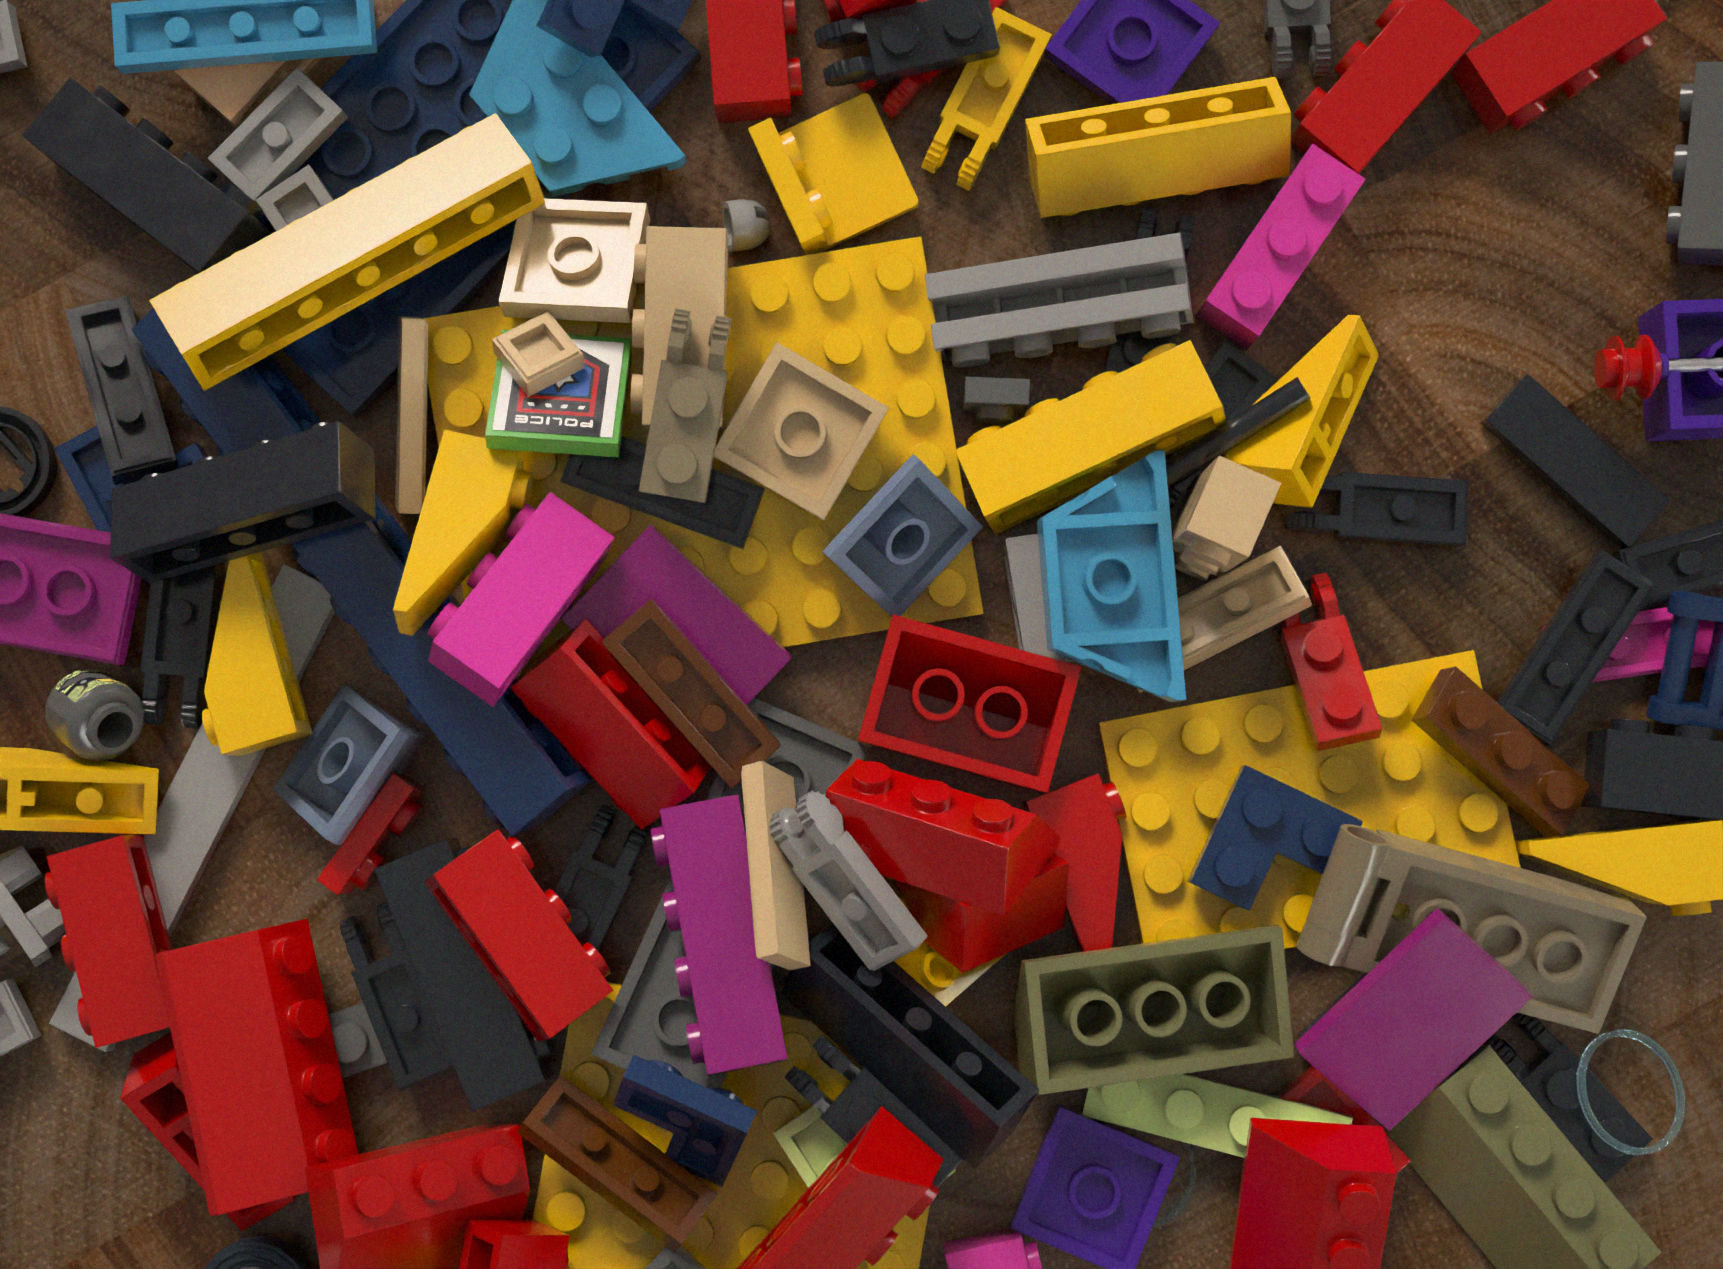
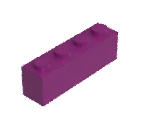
(713, 909)

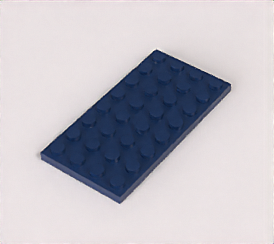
(405, 104)

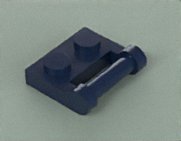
(1669, 703)

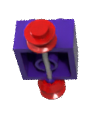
(1672, 369)

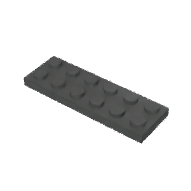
(648, 1011)

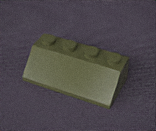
(1153, 1010)
(1515, 1175)

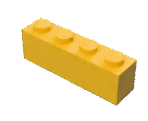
(1159, 147)
(1090, 435)

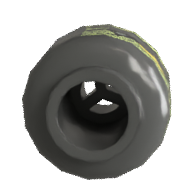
(94, 714)

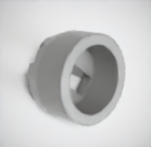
(745, 224)

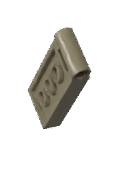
(1546, 931)

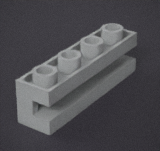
(1060, 299)

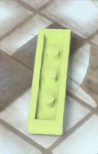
(1196, 1110)

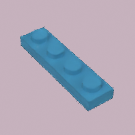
(236, 32)

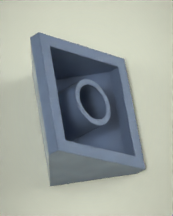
(903, 537)
(346, 763)

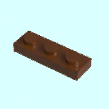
(690, 691)
(1500, 752)
(617, 1163)

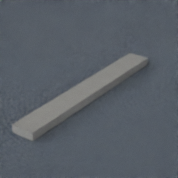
(212, 784)

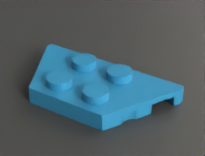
(567, 108)
(1115, 580)

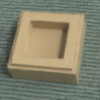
(538, 353)

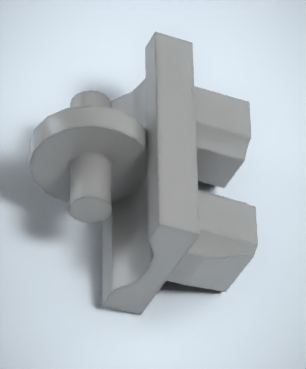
(38, 927)

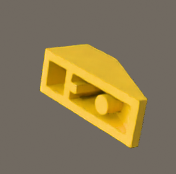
(1305, 441)
(460, 522)
(250, 672)
(75, 794)
(1652, 863)

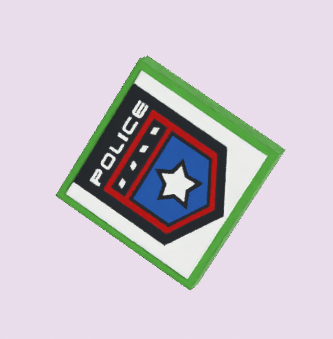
(572, 415)

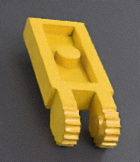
(988, 95)

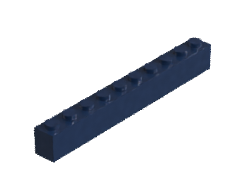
(499, 748)

